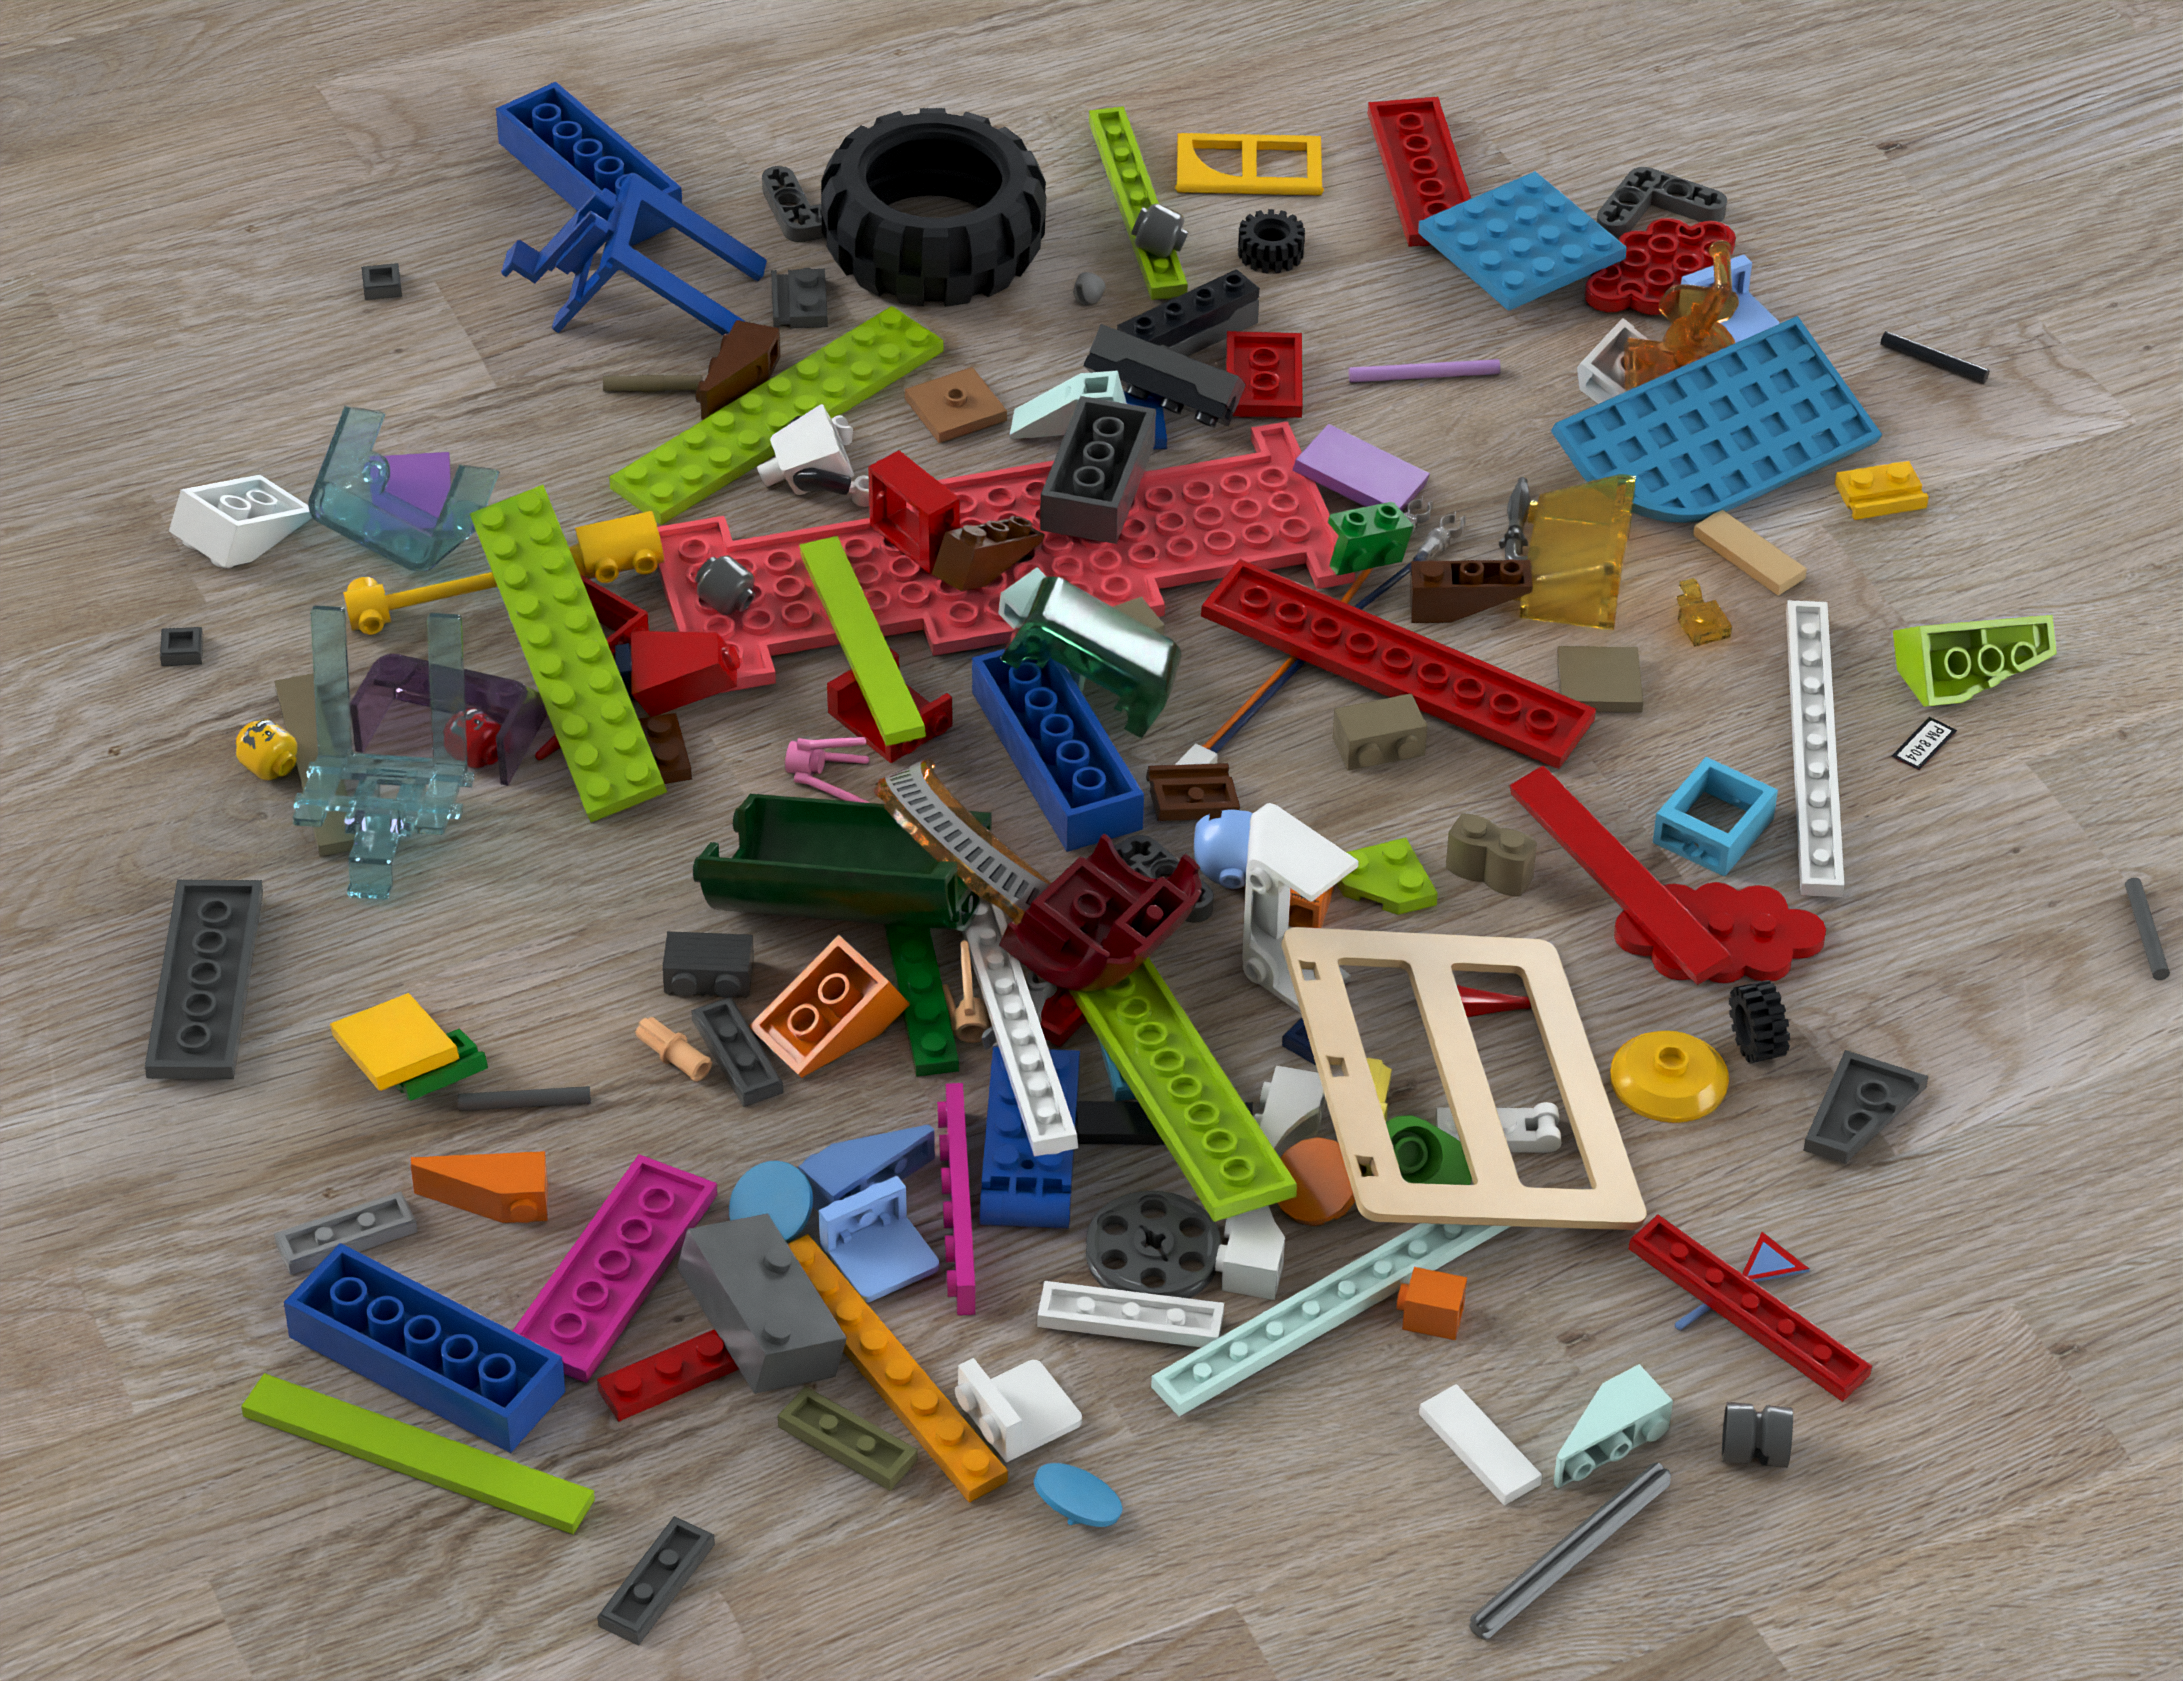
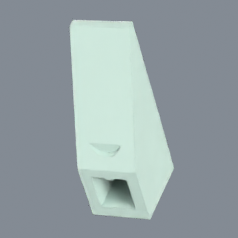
(1053, 410)
(1619, 1418)

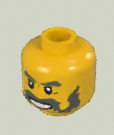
(265, 749)

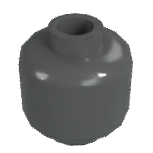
(1159, 230)
(725, 585)

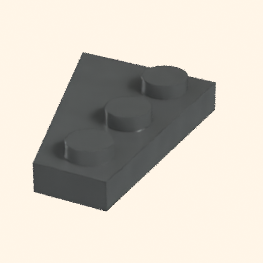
(1859, 1105)

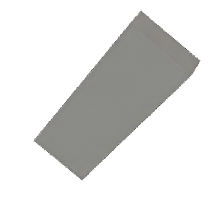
(355, 1227)

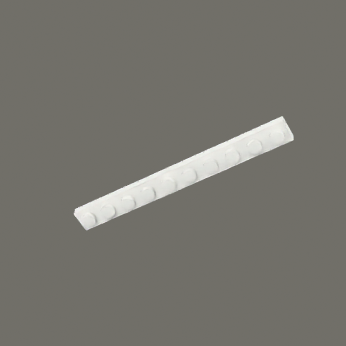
(1814, 750)
(1019, 1036)

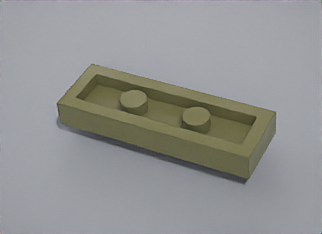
(847, 1438)

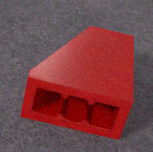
(680, 668)

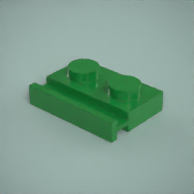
(470, 1063)

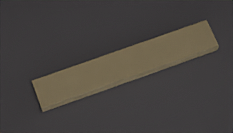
(298, 711)

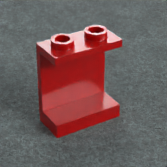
(851, 710)

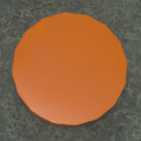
(1321, 1182)

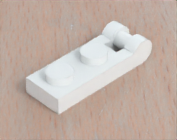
(1515, 1122)

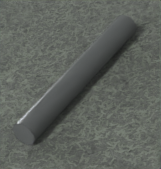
(2147, 929)
(524, 1098)

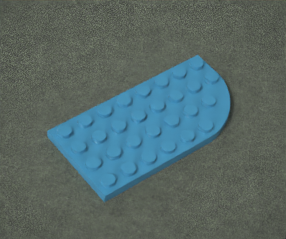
(1723, 427)

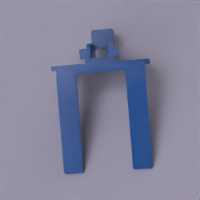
(612, 222)

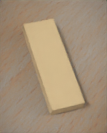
(1749, 552)

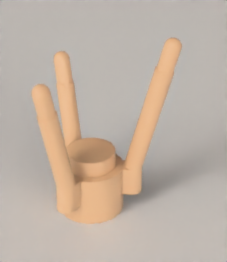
(971, 1016)

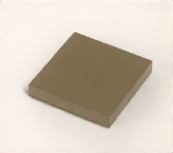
(1601, 677)

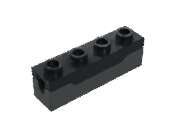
(1199, 316)
(1166, 376)

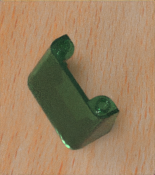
(1099, 645)

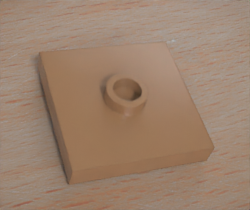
(955, 405)

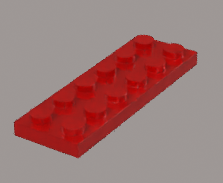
(1418, 160)

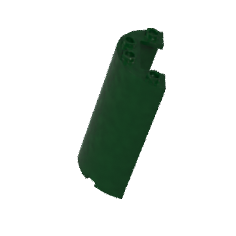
(833, 866)

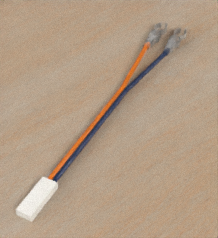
(1436, 542)

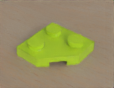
(1390, 876)

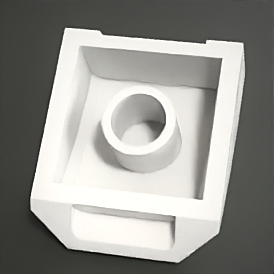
(1603, 369)

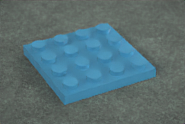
(1522, 240)

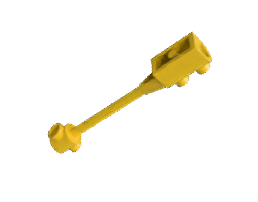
(600, 553)

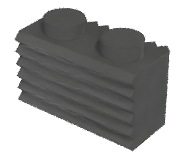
(708, 964)

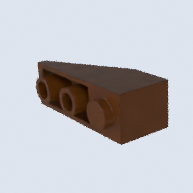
(743, 363)
(982, 552)
(1462, 588)

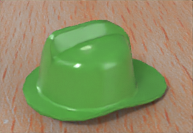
(1427, 1152)

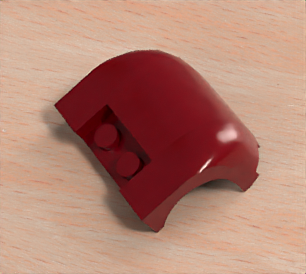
(1101, 920)

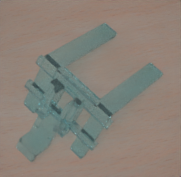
(376, 820)

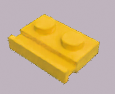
(1881, 490)

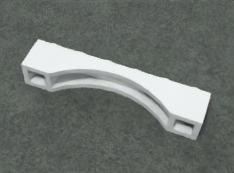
(1256, 1245)

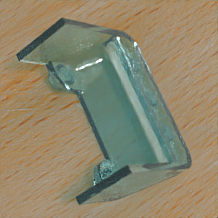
(354, 502)

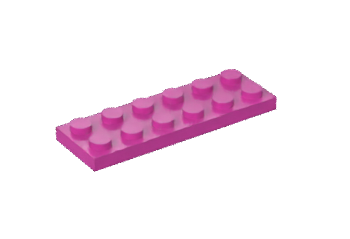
(615, 1263)

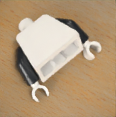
(814, 457)

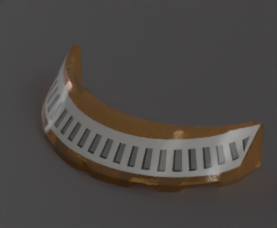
(953, 834)

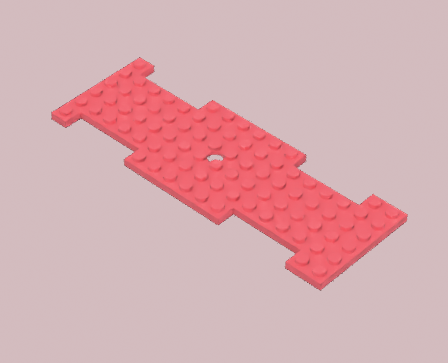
(1180, 531)

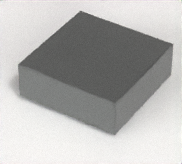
(381, 281)
(181, 646)

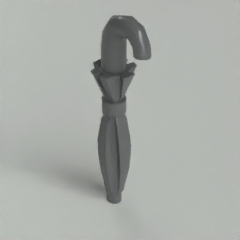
(1517, 515)

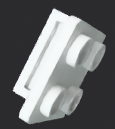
(1016, 1407)

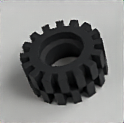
(1271, 241)
(1759, 1021)

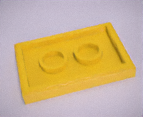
(394, 1041)

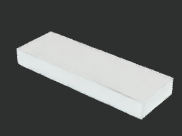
(1480, 1444)

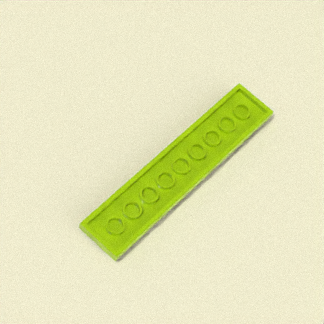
(740, 433)
(568, 654)
(1186, 1095)

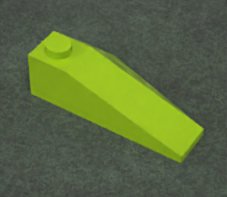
(1963, 658)

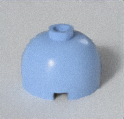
(1223, 847)

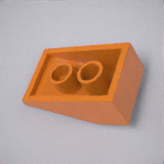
(829, 1009)

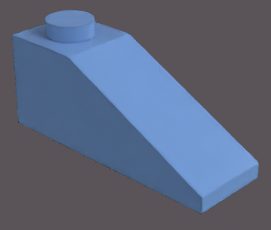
(861, 1162)

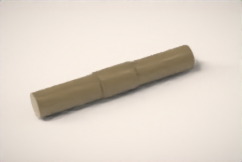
(651, 382)

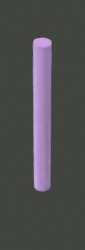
(1424, 370)

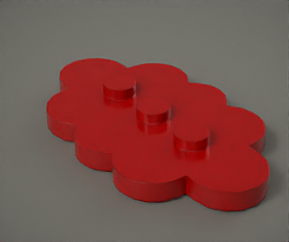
(1654, 264)
(1746, 922)

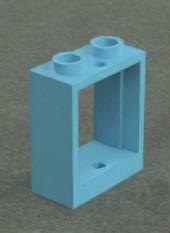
(1716, 848)

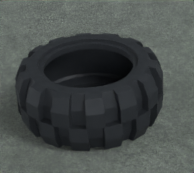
(925, 255)

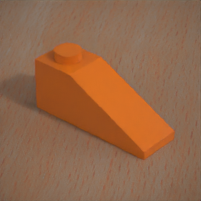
(489, 1185)

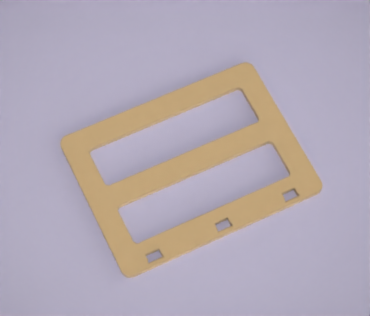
(1357, 1114)

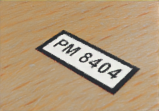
(1924, 743)

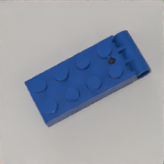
(1014, 1183)

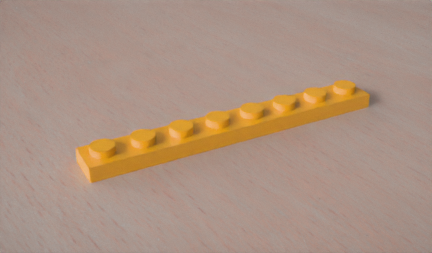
(902, 1381)

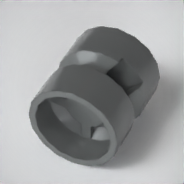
(1757, 1434)

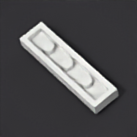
(1129, 1314)

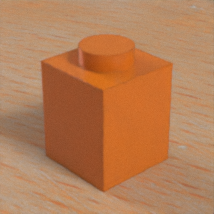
(1432, 1303)

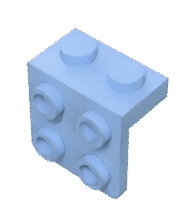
(1750, 314)
(875, 1240)

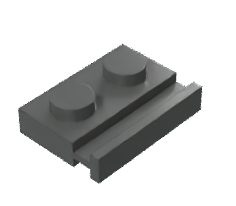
(799, 298)

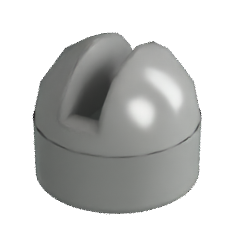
(1088, 288)

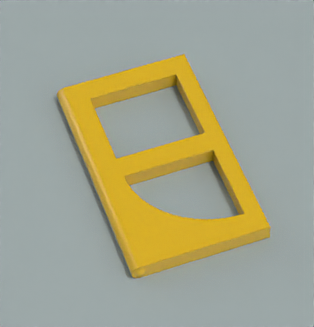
(1197, 177)

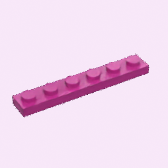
(958, 1210)

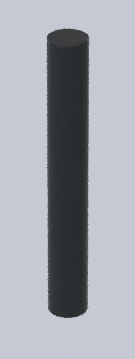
(1934, 357)

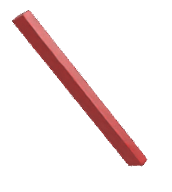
(1621, 875)

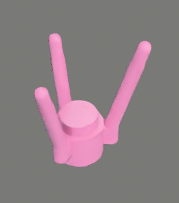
(808, 757)

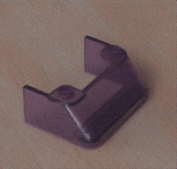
(408, 680)

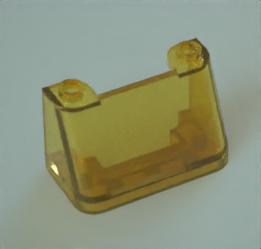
(1579, 552)

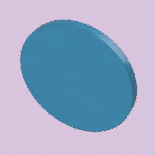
(774, 1190)
(1077, 1495)

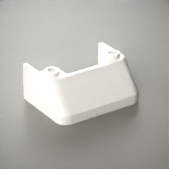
(1283, 857)

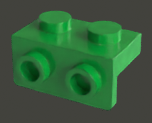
(1369, 537)

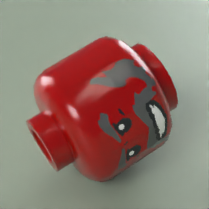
(481, 738)

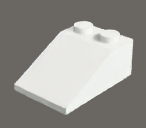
(236, 519)

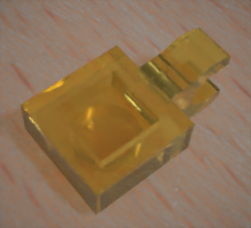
(1701, 620)

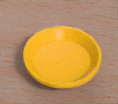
(1669, 1076)

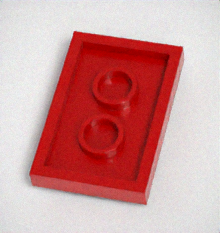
(1270, 369)

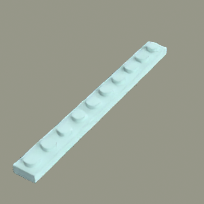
(1312, 1312)

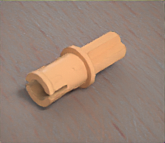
(674, 1048)

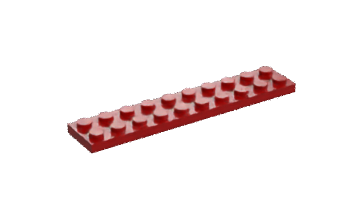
(1399, 663)

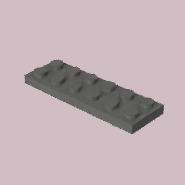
(204, 980)

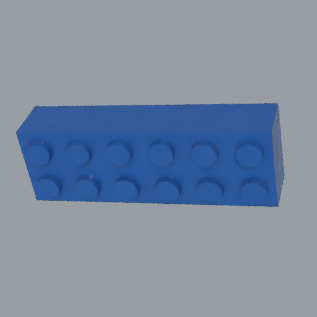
(577, 152)
(1059, 749)
(425, 1347)

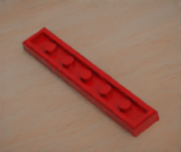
(1750, 1307)

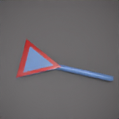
(1765, 1263)

